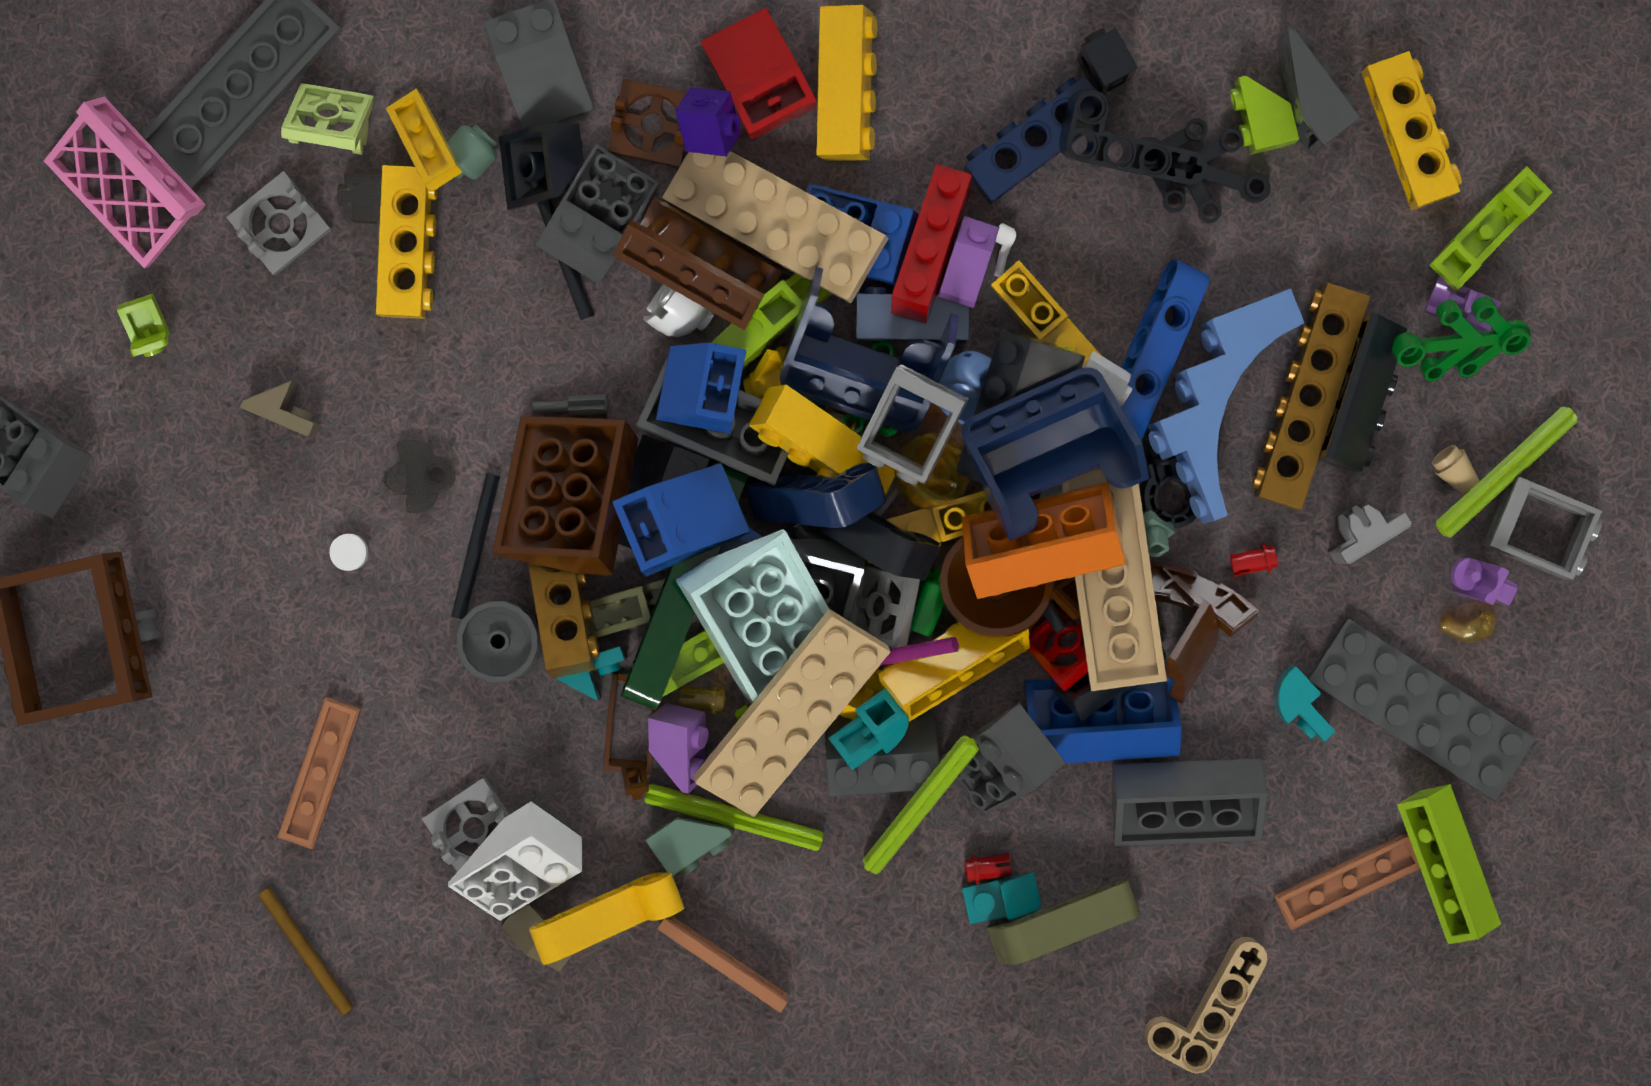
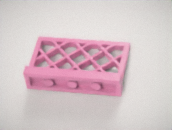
(137, 156)

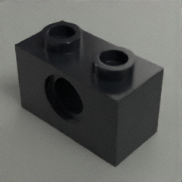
(1106, 60)

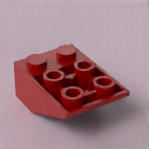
(759, 73)

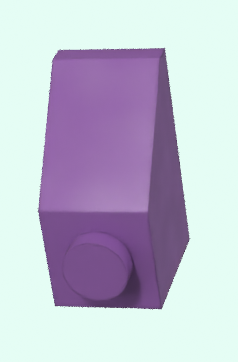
(968, 262)

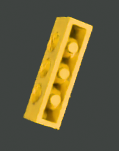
(1405, 151)
(391, 301)

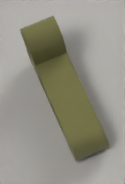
(1063, 923)

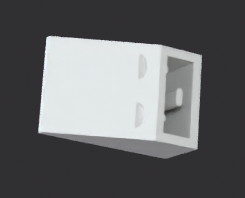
(519, 862)

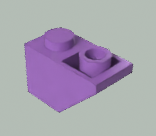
(678, 742)

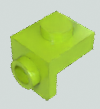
(144, 325)

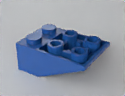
(889, 219)
(680, 518)

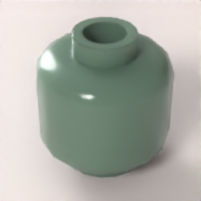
(472, 150)

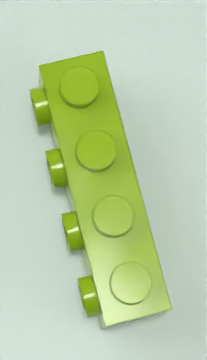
(1449, 864)

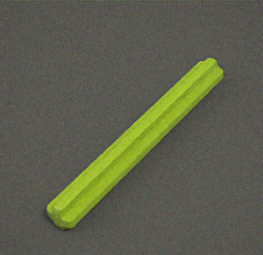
(1506, 471)
(920, 804)
(734, 817)

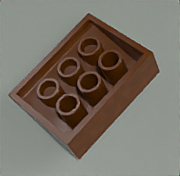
(563, 491)

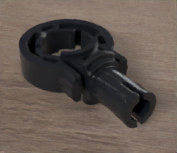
(1157, 478)

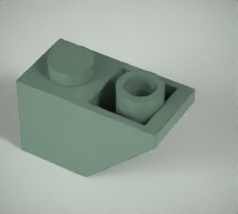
(686, 840)

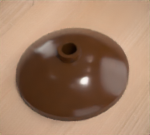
(992, 615)

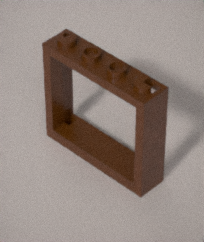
(119, 629)

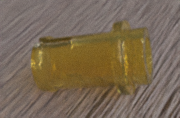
(703, 698)

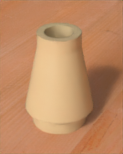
(1455, 469)

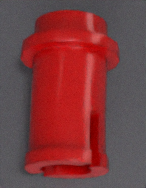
(1254, 561)
(985, 867)

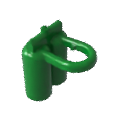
(927, 604)

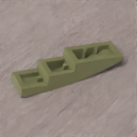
(624, 609)

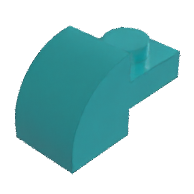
(1294, 697)
(877, 727)

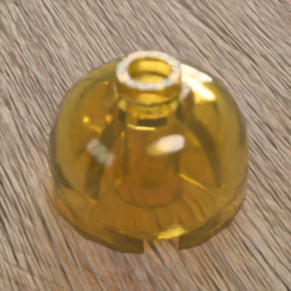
(944, 482)

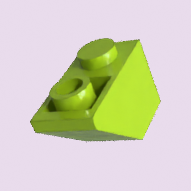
(1265, 117)

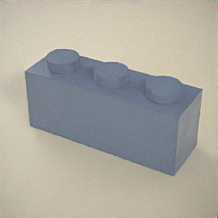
(878, 324)

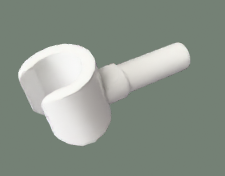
(1005, 237)

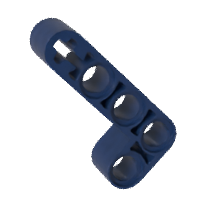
(817, 499)

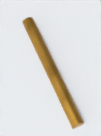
(305, 951)

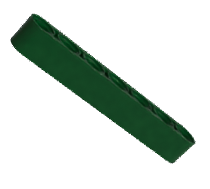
(668, 625)

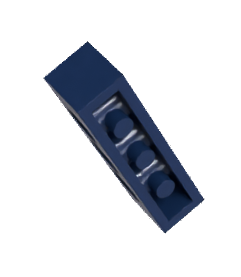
(995, 181)

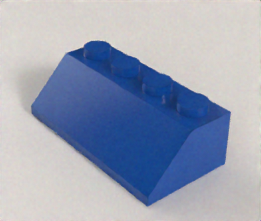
(1130, 726)

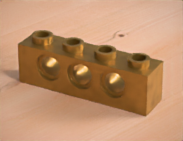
(561, 656)

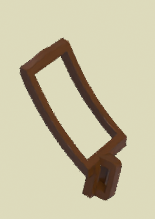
(627, 767)

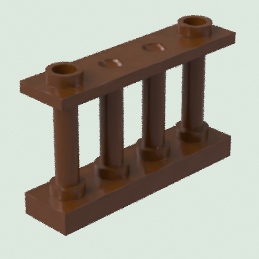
(698, 262)

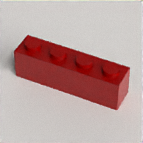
(931, 244)

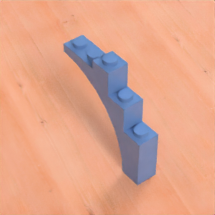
(1205, 389)

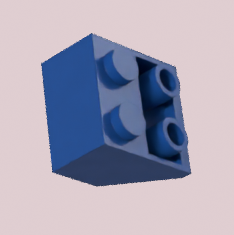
(701, 386)

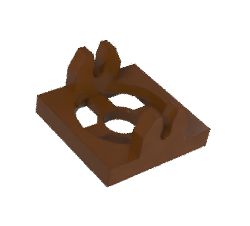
(619, 142)

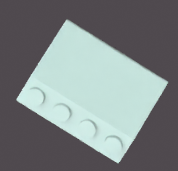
(755, 607)

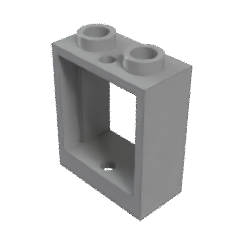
(928, 389)
(1509, 511)

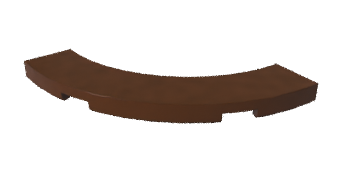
(1181, 588)

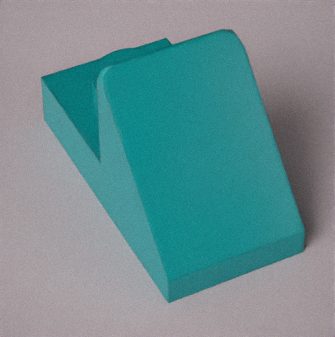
(606, 663)
(1002, 898)

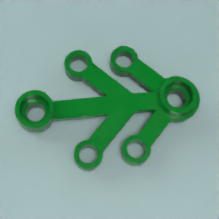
(1508, 337)

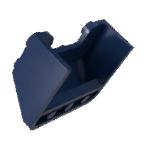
(1049, 440)

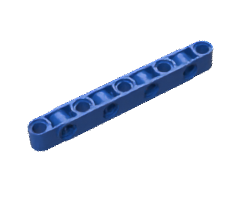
(1158, 343)

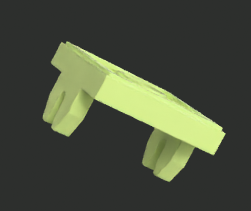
(328, 98)

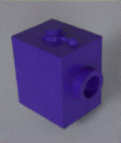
(708, 121)

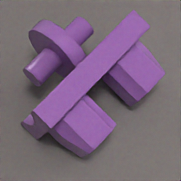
(1464, 298)
(1482, 581)

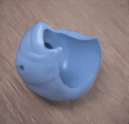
(966, 376)

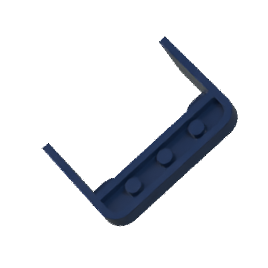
(855, 376)

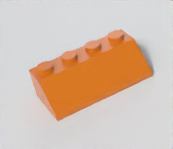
(1072, 538)

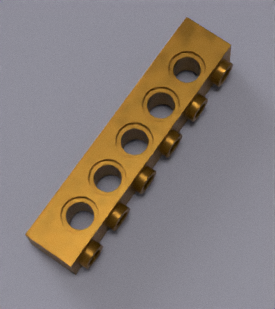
(1349, 310)

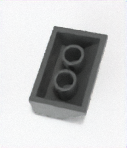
(900, 770)

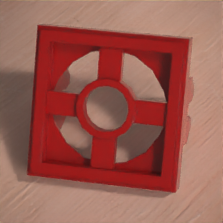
(1063, 676)

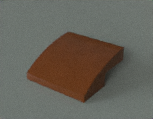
(1192, 651)

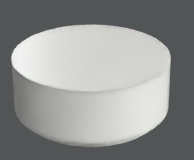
(348, 552)

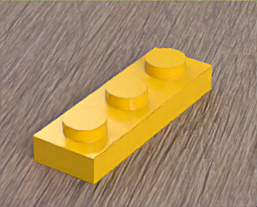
(423, 140)

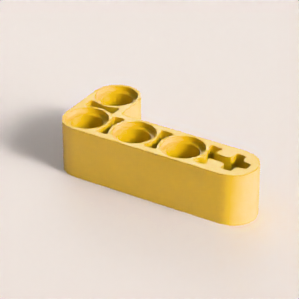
(606, 916)

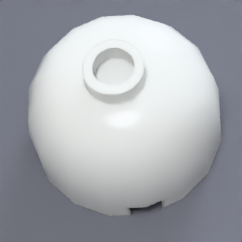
(676, 314)

